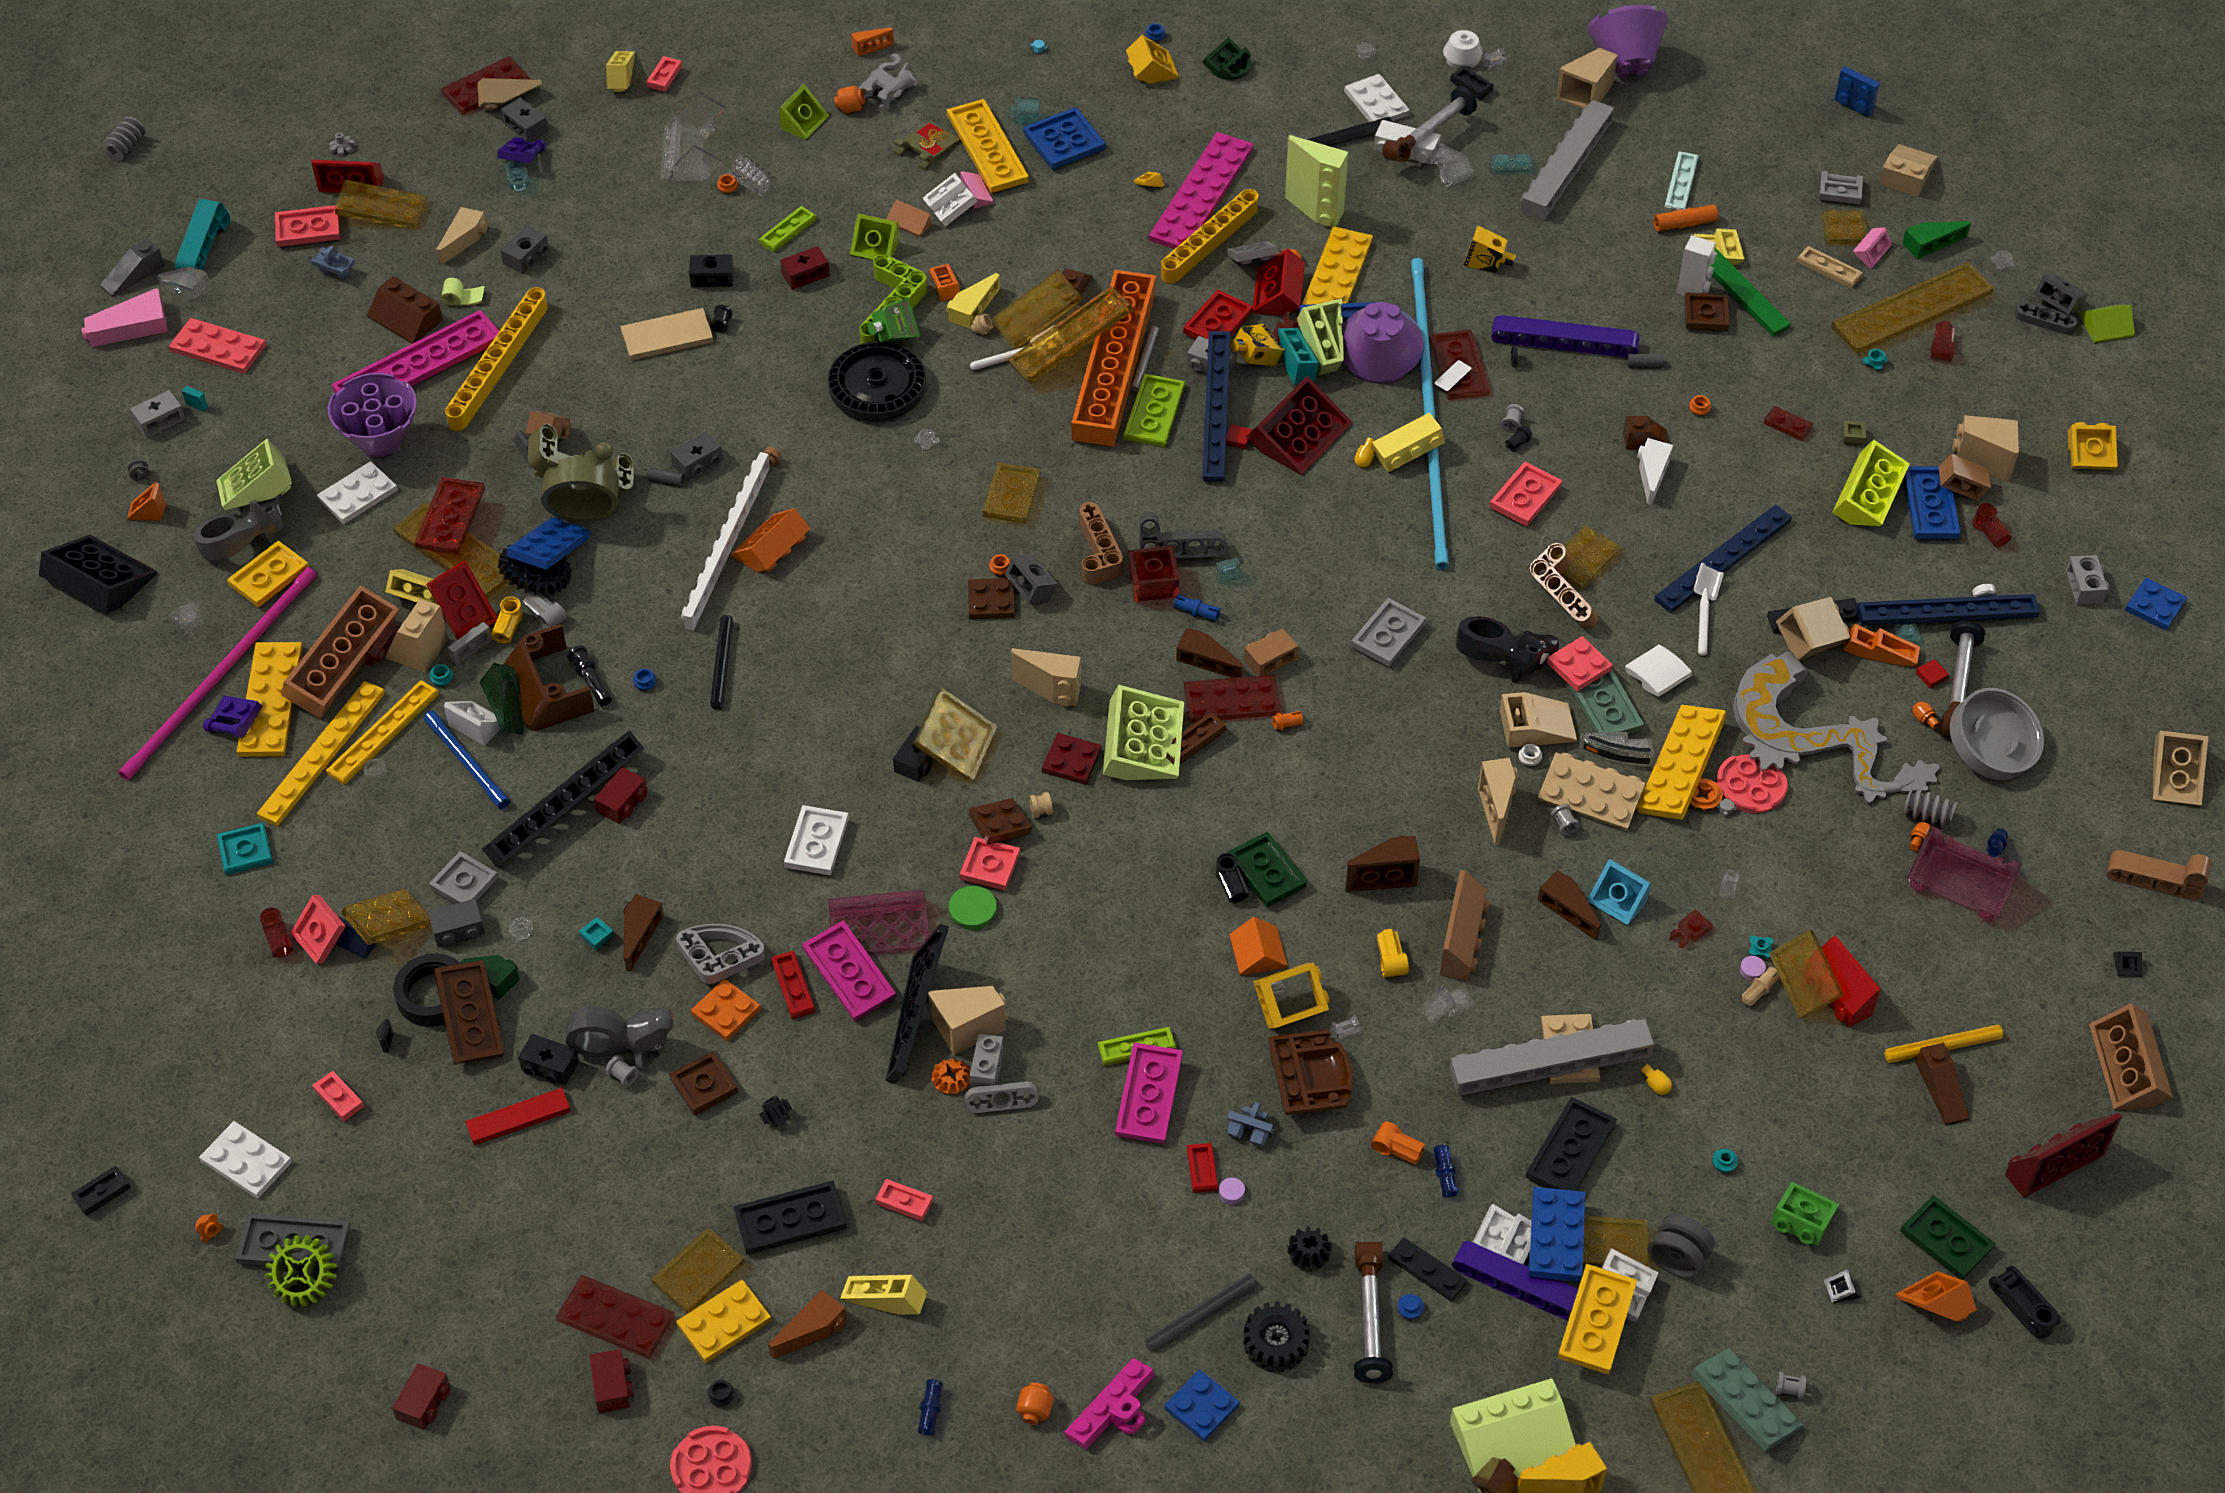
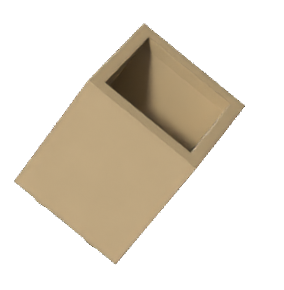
(1587, 78)
(1989, 444)
(1813, 628)
(419, 637)
(966, 1013)

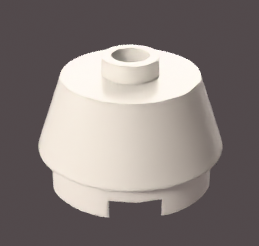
(1463, 49)

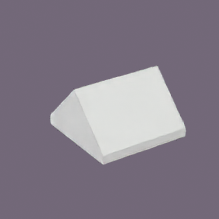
(472, 720)

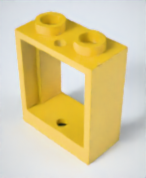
(1268, 1001)

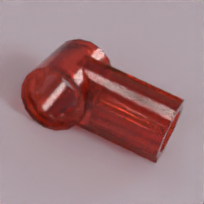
(1943, 344)
(1987, 521)
(276, 933)

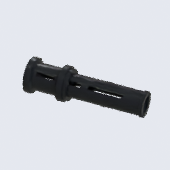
(586, 668)

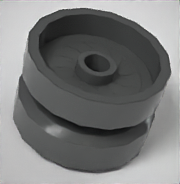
(1681, 1246)

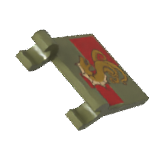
(929, 142)

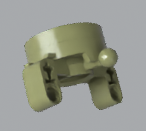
(578, 485)

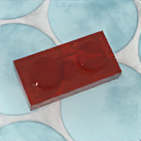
(1788, 423)
(377, 651)

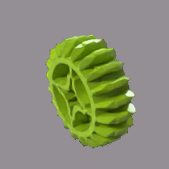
(292, 1278)

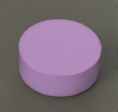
(1752, 967)
(1231, 1191)

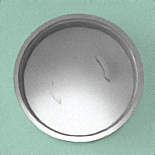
(1996, 734)

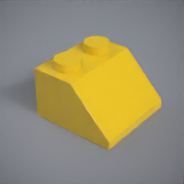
(1151, 61)

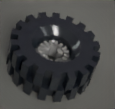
(1278, 1322)

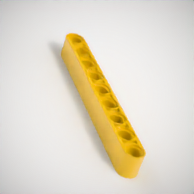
(496, 359)

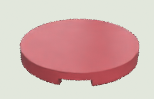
(1749, 786)
(711, 1462)

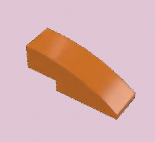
(1881, 646)

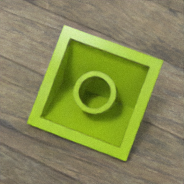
(802, 113)
(874, 237)
(2108, 322)

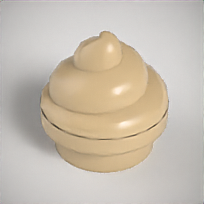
(982, 324)

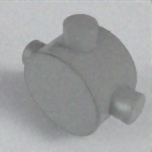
(1726, 807)

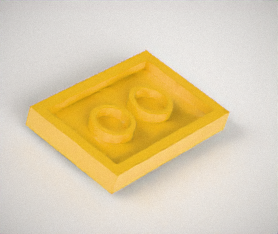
(268, 574)
(723, 1321)

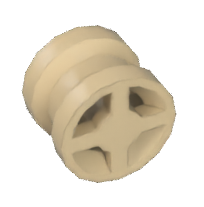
(1041, 805)

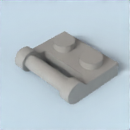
(1840, 188)

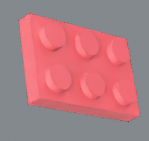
(307, 226)
(1525, 494)

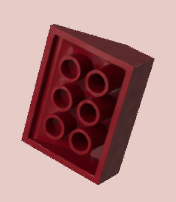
(1300, 427)
(2062, 1155)

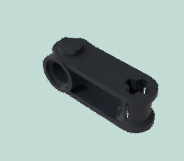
(2025, 1302)

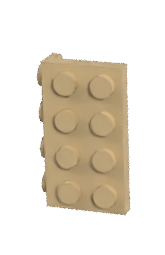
(1592, 790)

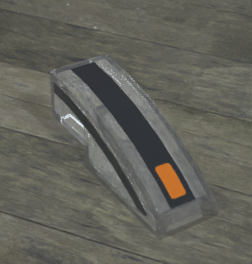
(1617, 748)

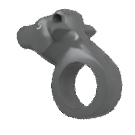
(230, 533)
(605, 1033)

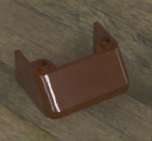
(549, 703)

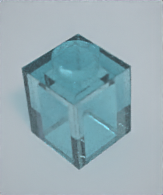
(1025, 111)

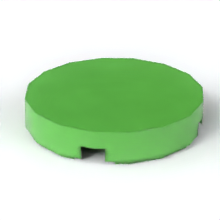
(972, 907)

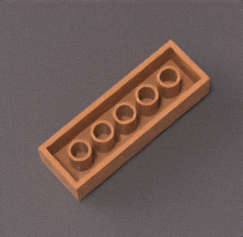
(338, 652)

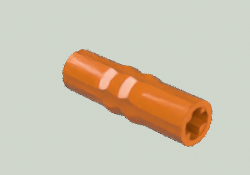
(1685, 218)

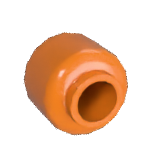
(850, 99)
(1034, 1403)

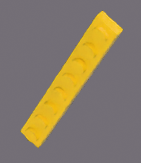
(320, 754)

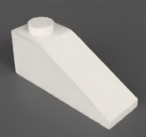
(1653, 463)

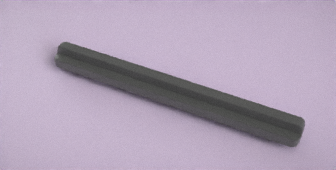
(1200, 1312)

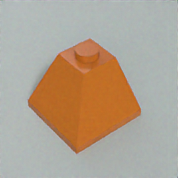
(1941, 1295)

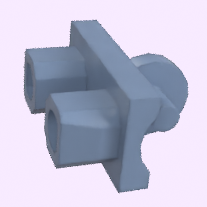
(331, 261)
(1260, 1129)

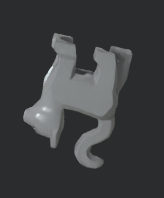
(887, 85)

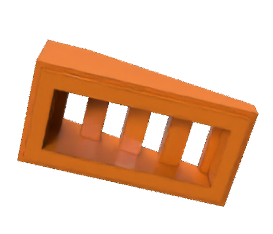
(865, 42)
(945, 285)

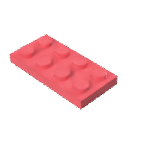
(217, 345)

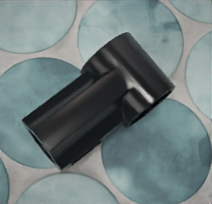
(1231, 878)

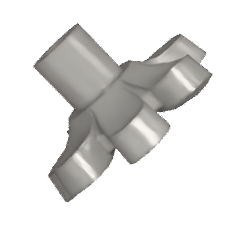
(341, 144)

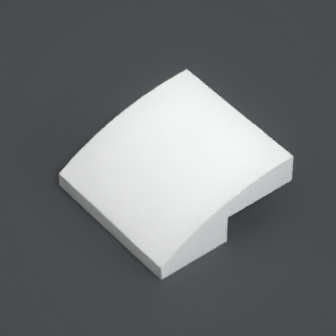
(950, 199)
(1658, 670)
(1505, 1234)
(1628, 1267)

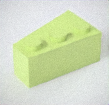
(1323, 332)

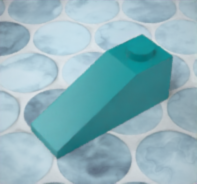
(1297, 355)

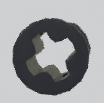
(720, 320)

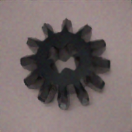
(1318, 1244)

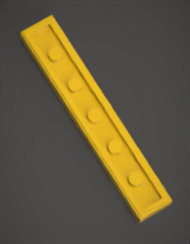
(382, 732)

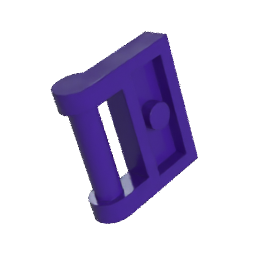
(521, 150)
(233, 710)

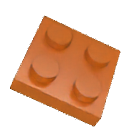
(725, 1009)

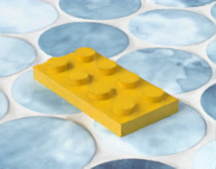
(1597, 1319)

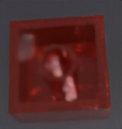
(1153, 573)

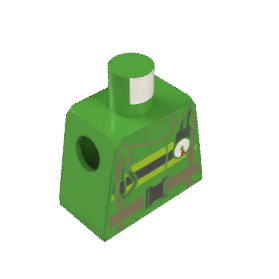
(894, 322)

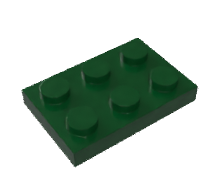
(1268, 869)
(1947, 1237)

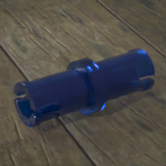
(1997, 842)
(1445, 1171)
(930, 1407)

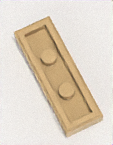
(1829, 267)

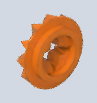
(1714, 795)
(945, 1083)

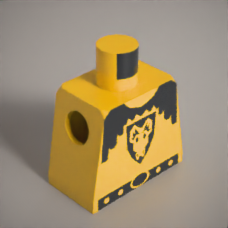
(1488, 251)
(1257, 345)

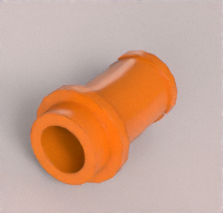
(1286, 720)

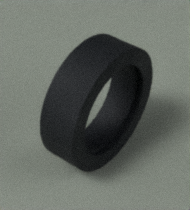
(404, 980)

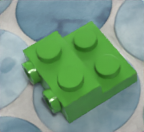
(1804, 1214)

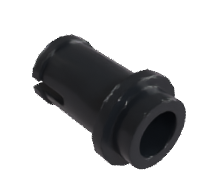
(1520, 437)

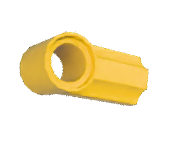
(507, 621)
(1392, 958)

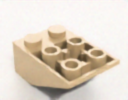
(1535, 720)

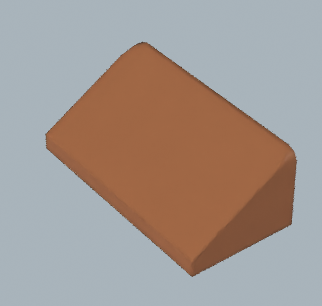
(909, 218)

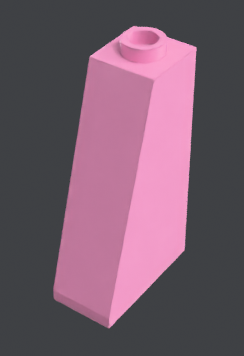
(127, 320)

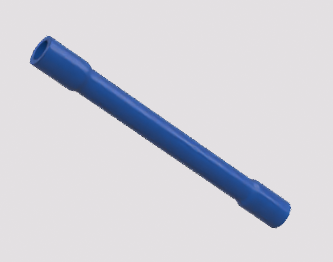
(493, 791)

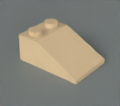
(1907, 169)
(1048, 675)
(2179, 767)
(1496, 793)

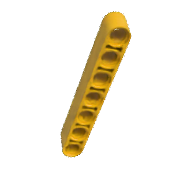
(1209, 236)

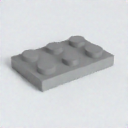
(1388, 632)

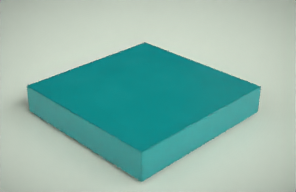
(244, 848)

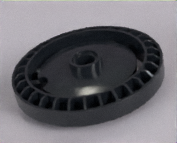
(874, 375)

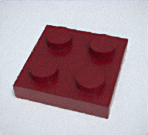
(1071, 758)

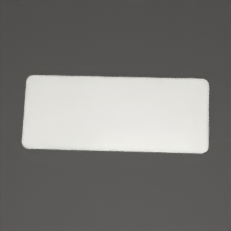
(1452, 375)

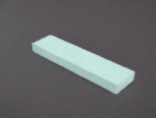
(1681, 181)

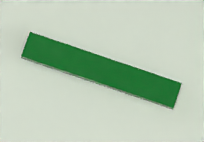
(1748, 296)

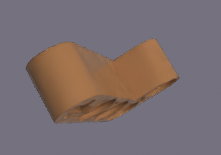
(1107, 558)
(1552, 576)
(2161, 874)

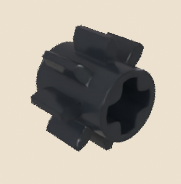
(775, 1111)

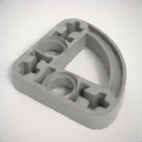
(748, 953)

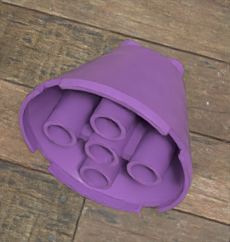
(1632, 34)
(1381, 343)
(373, 412)

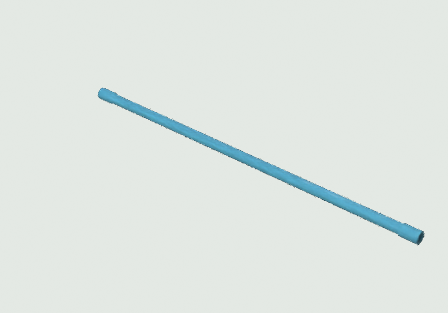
(1441, 551)

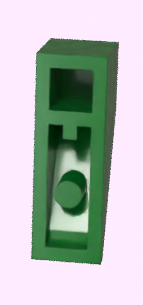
(1933, 236)

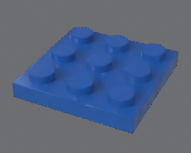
(1064, 138)

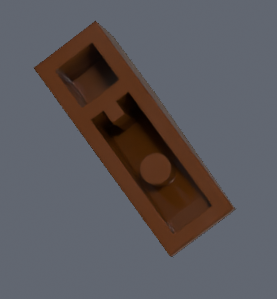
(1205, 653)
(1566, 899)
(640, 922)
(1942, 1082)

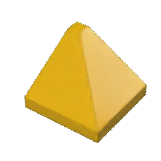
(1150, 179)

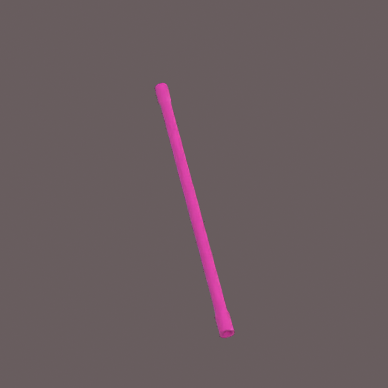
(136, 762)

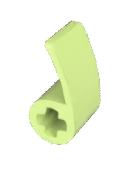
(455, 294)

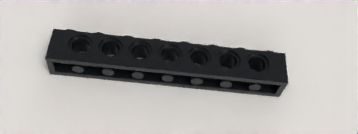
(562, 798)

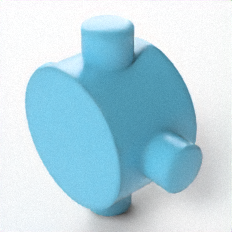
(1038, 46)

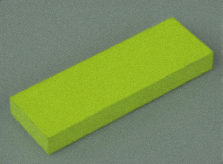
(787, 229)
(1120, 1049)

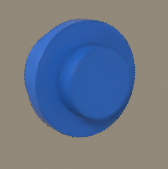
(1155, 32)
(644, 679)
(1410, 1306)

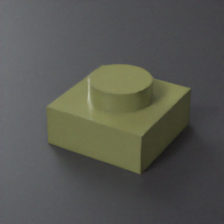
(1854, 432)

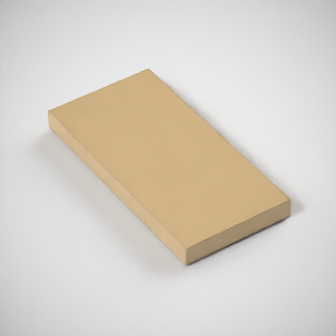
(666, 334)

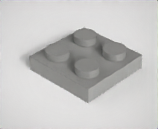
(1246, 253)
(463, 879)

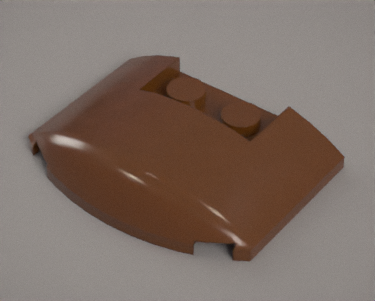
(1311, 1072)

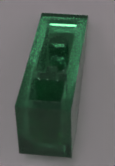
(504, 696)

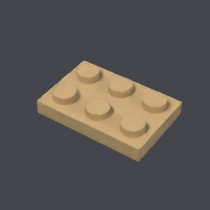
(1567, 1025)

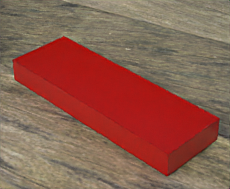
(793, 984)

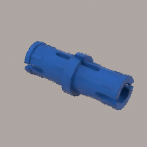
(1196, 607)

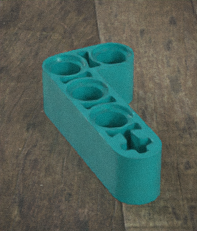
(205, 222)

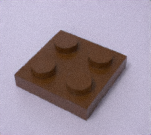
(1706, 311)
(990, 598)
(1000, 821)
(703, 1083)

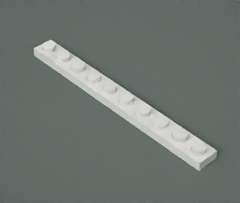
(723, 546)

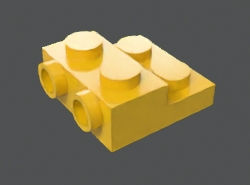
(2092, 446)

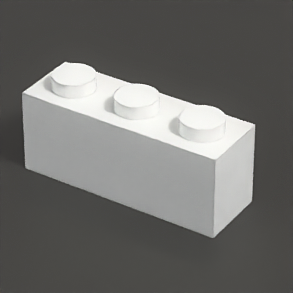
(1392, 131)
(1696, 266)

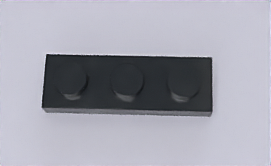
(1427, 1269)

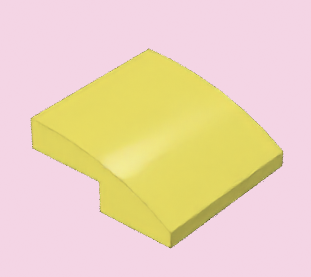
(1727, 244)

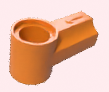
(1391, 1140)

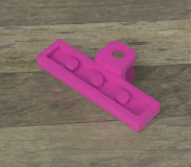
(1113, 1405)

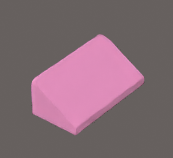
(977, 187)
(1873, 246)

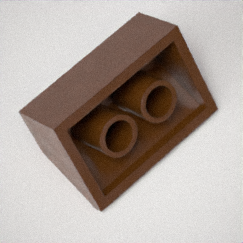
(404, 310)

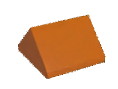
(1257, 947)

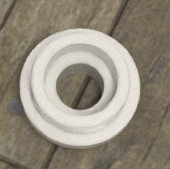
(1530, 749)

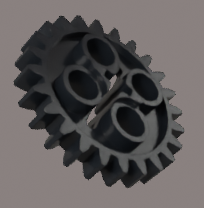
(533, 577)

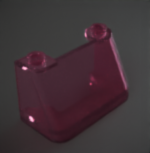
(1963, 874)

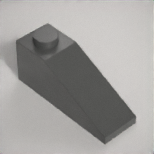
(133, 267)

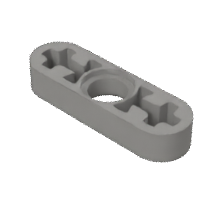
(1010, 1103)

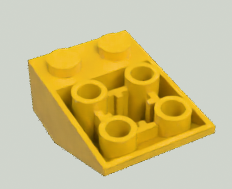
(1573, 1472)

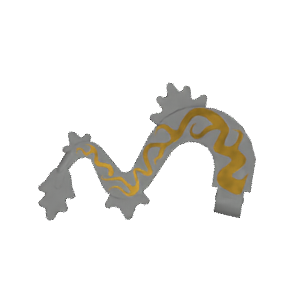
(1775, 741)

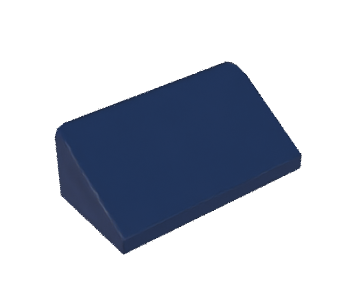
(353, 941)

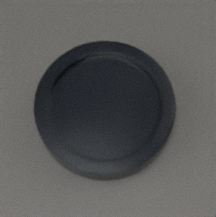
(1514, 355)

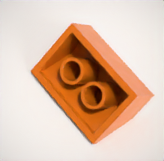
(772, 540)

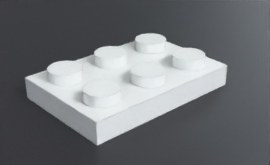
(1376, 99)
(357, 492)
(816, 840)
(245, 1159)

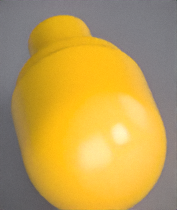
(1365, 454)
(1657, 1080)

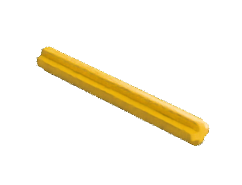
(1951, 1042)

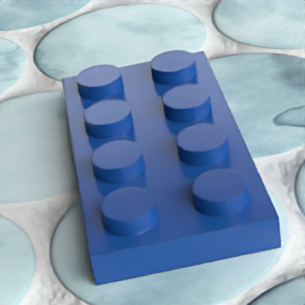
(1930, 505)
(548, 543)
(1557, 1234)

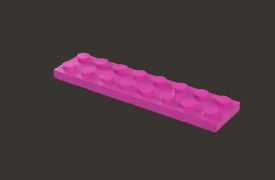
(1201, 190)
(434, 352)

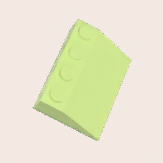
(1316, 180)
(255, 477)
(1142, 735)
(1514, 1425)

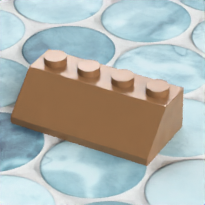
(1464, 927)
(2130, 1059)

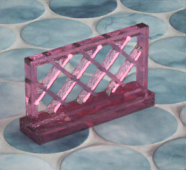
(883, 904)

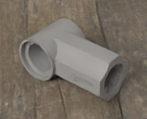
(546, 612)

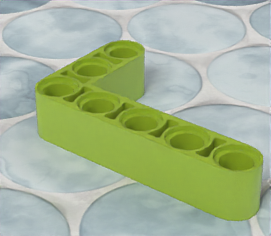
(906, 283)

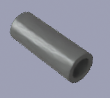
(1645, 360)
(665, 476)

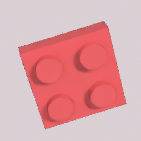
(1579, 663)
(990, 864)
(318, 929)

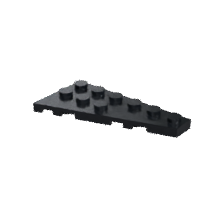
(915, 997)

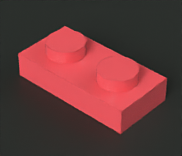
(664, 74)
(338, 1096)
(904, 1200)

